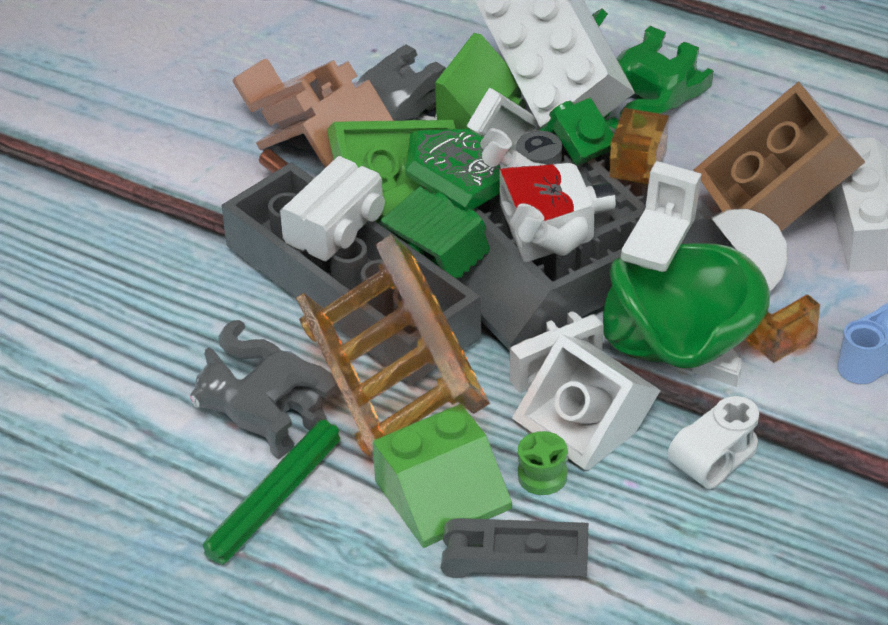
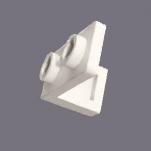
(666, 219)

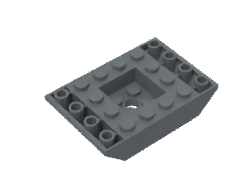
(525, 295)

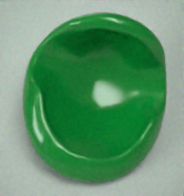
(690, 311)

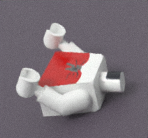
(544, 203)

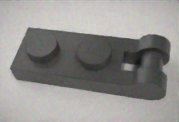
(514, 547)

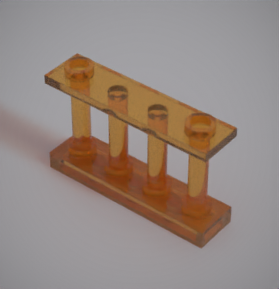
(435, 347)

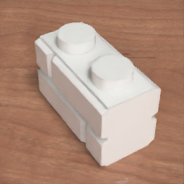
(332, 208)

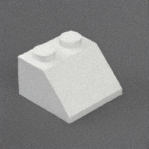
(585, 400)

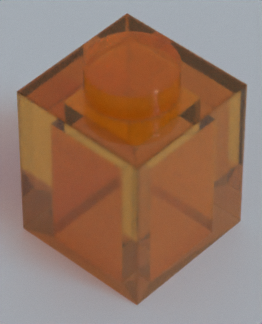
(638, 144)

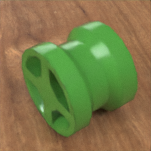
(542, 463)

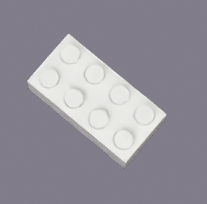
(556, 54)

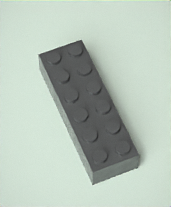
(255, 234)

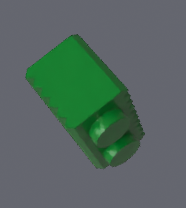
(439, 230)

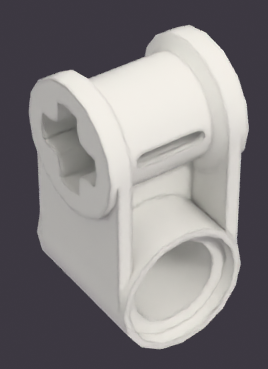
(717, 441)

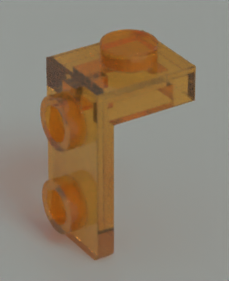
(787, 329)

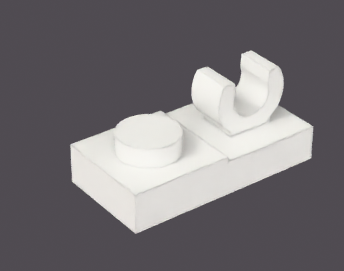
(531, 353)

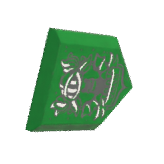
(452, 165)

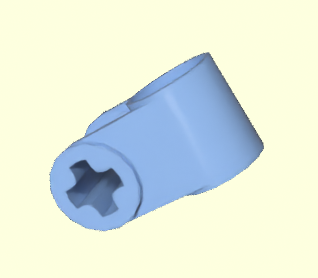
(865, 348)

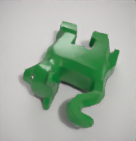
(662, 81)

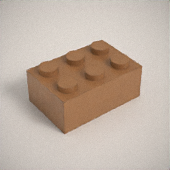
(781, 160)

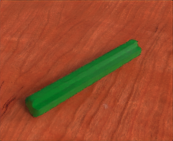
(271, 492)

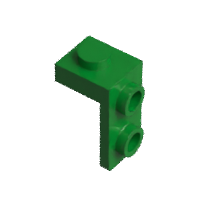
(580, 130)

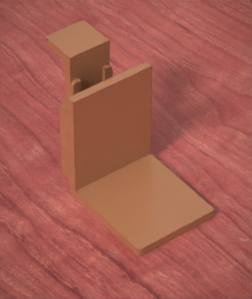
(309, 102)

